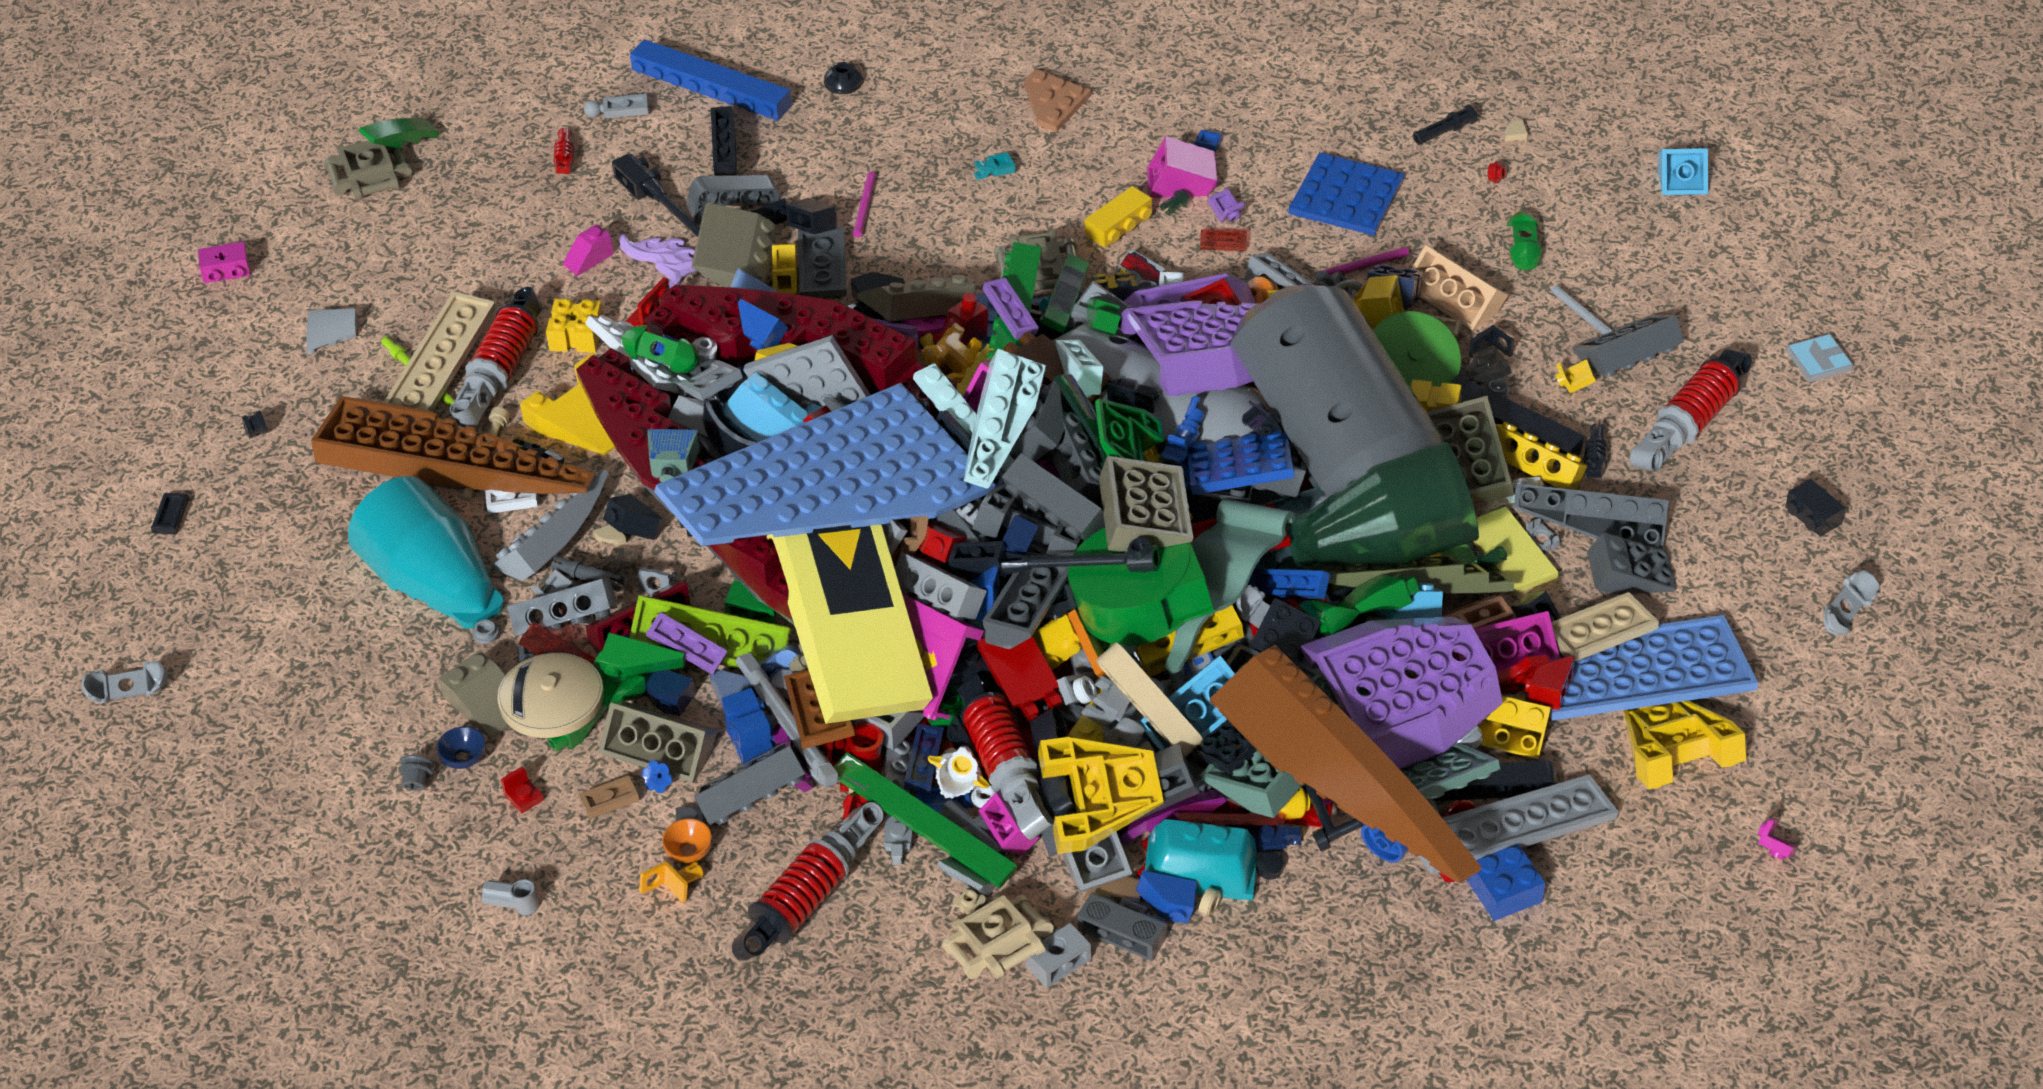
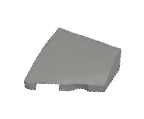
(330, 327)

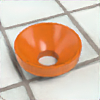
(683, 833)

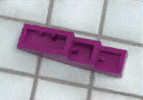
(1201, 802)

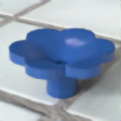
(657, 776)

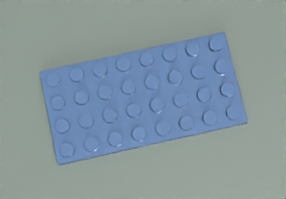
(1659, 668)

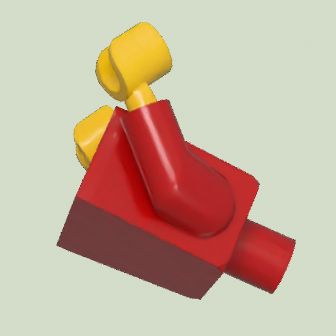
(969, 315)

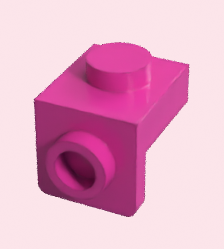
(1778, 847)

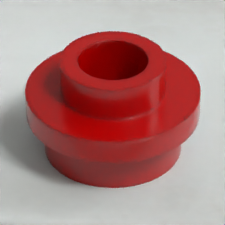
(1496, 172)

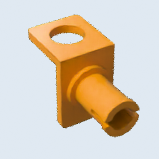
(675, 880)

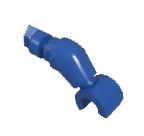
(1184, 436)

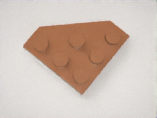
(1054, 99)

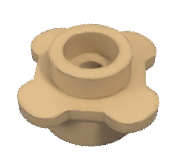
(969, 907)

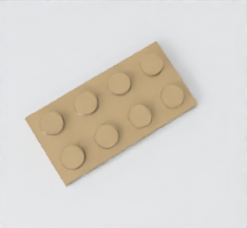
(1602, 626)

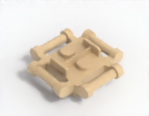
(995, 933)

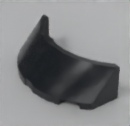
(717, 430)

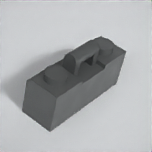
(1123, 925)

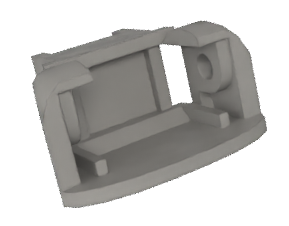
(1117, 714)

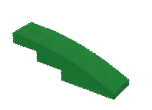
(396, 131)

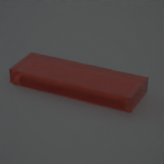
(543, 641)

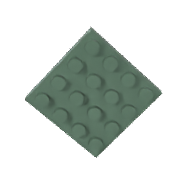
(1450, 770)

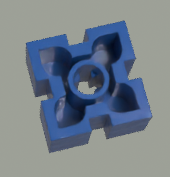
(747, 724)

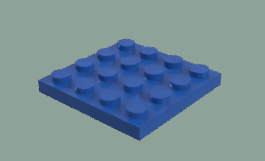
(1346, 193)
(1239, 462)

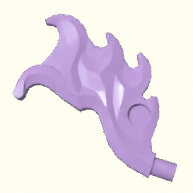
(668, 256)

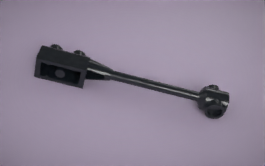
(642, 182)
(975, 558)

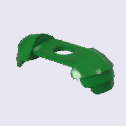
(1526, 250)
(680, 355)

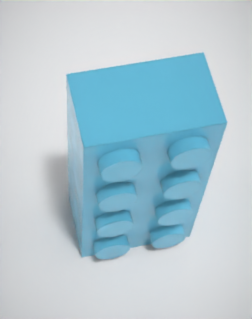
(1194, 702)

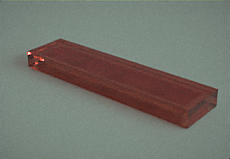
(1227, 818)

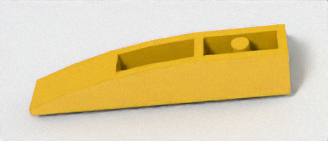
(1514, 727)

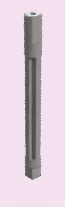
(784, 715)

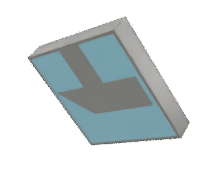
(1819, 358)

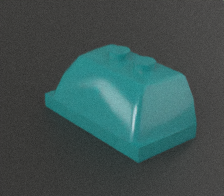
(1206, 854)

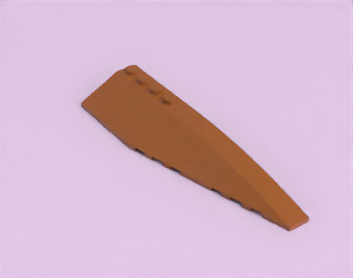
(437, 451)
(1325, 749)

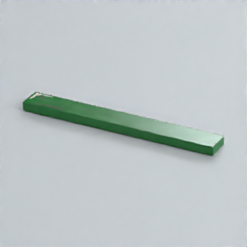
(924, 820)

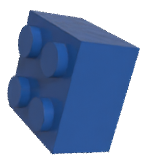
(1507, 882)

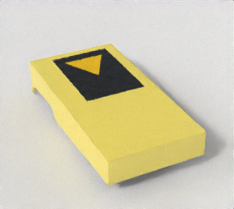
(852, 623)

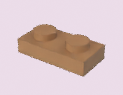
(608, 797)

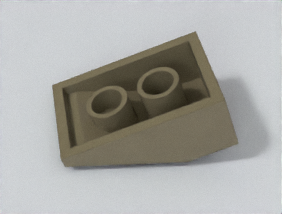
(474, 692)

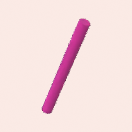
(864, 204)
(1370, 261)

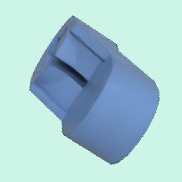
(782, 658)

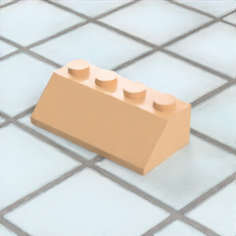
(1457, 289)

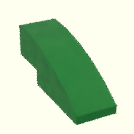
(1103, 315)

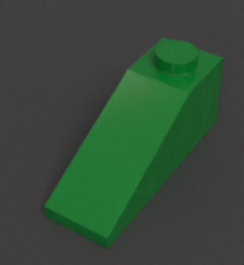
(633, 657)

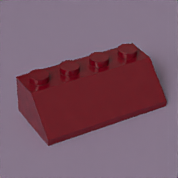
(621, 620)

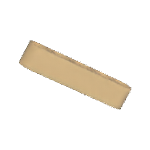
(1148, 698)

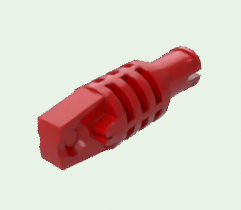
(563, 152)

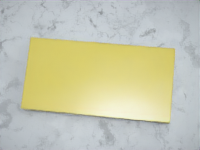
(1524, 561)

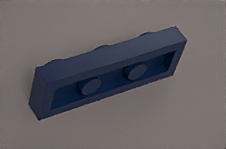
(920, 771)

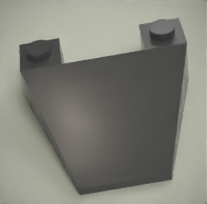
(1000, 508)

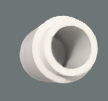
(707, 348)

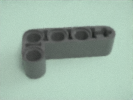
(730, 192)

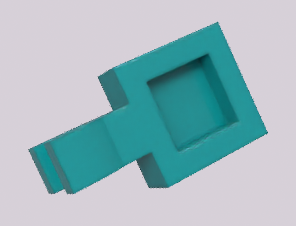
(996, 164)

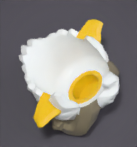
(958, 772)

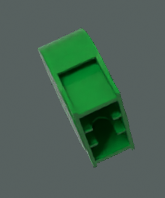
(1138, 605)

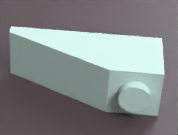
(1081, 364)

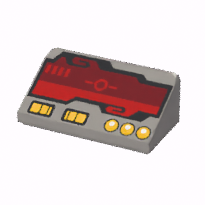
(1140, 267)

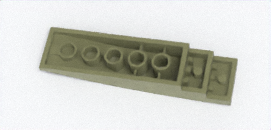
(1441, 570)

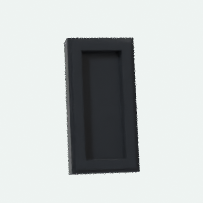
(170, 513)

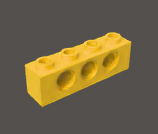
(1571, 468)
(1226, 631)

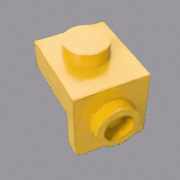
(1576, 376)

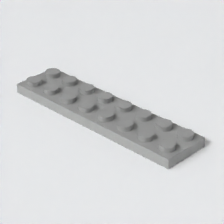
(1531, 817)

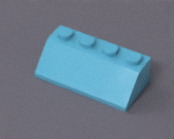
(762, 410)

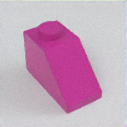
(588, 250)

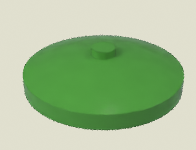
(1420, 347)

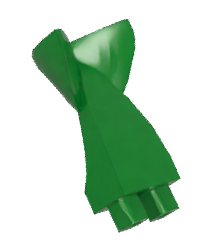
(1375, 594)
(615, 689)

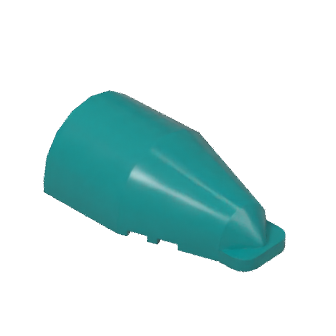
(424, 550)

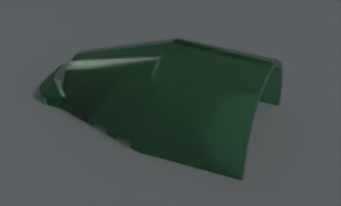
(1390, 514)

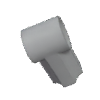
(515, 895)

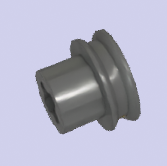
(415, 771)

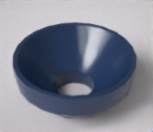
(460, 740)

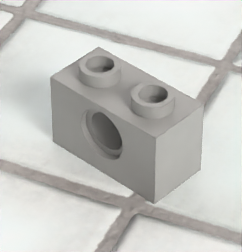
(1063, 954)

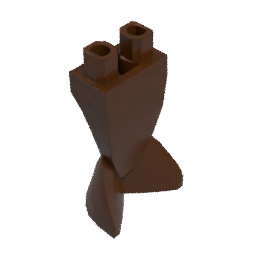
(1044, 351)

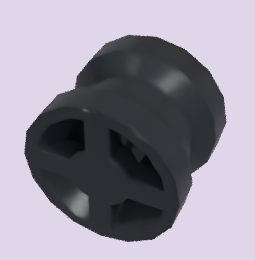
(254, 424)

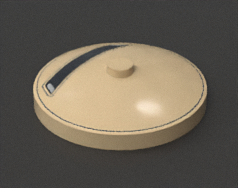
(550, 695)

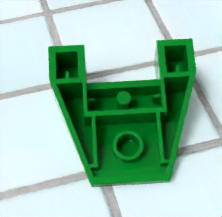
(1127, 429)

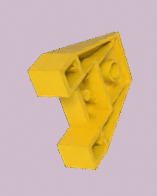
(567, 418)
(1678, 734)
(1108, 785)

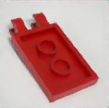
(1022, 675)

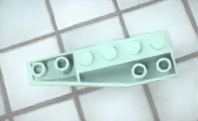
(1003, 411)

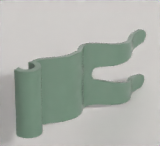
(1227, 561)

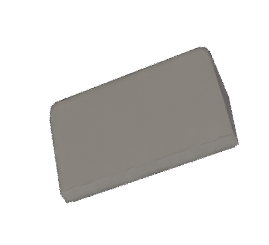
(965, 875)

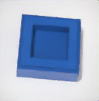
(1208, 140)

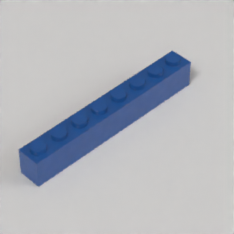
(711, 79)

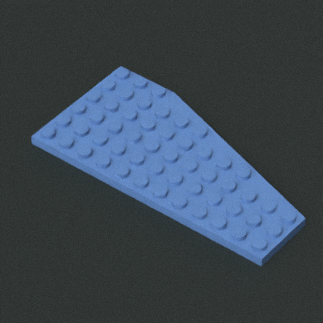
(841, 469)

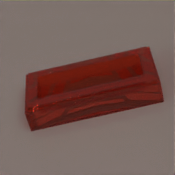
(1223, 240)

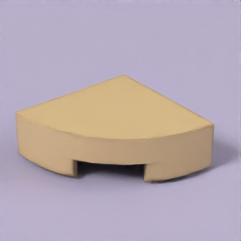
(1515, 131)
(609, 535)

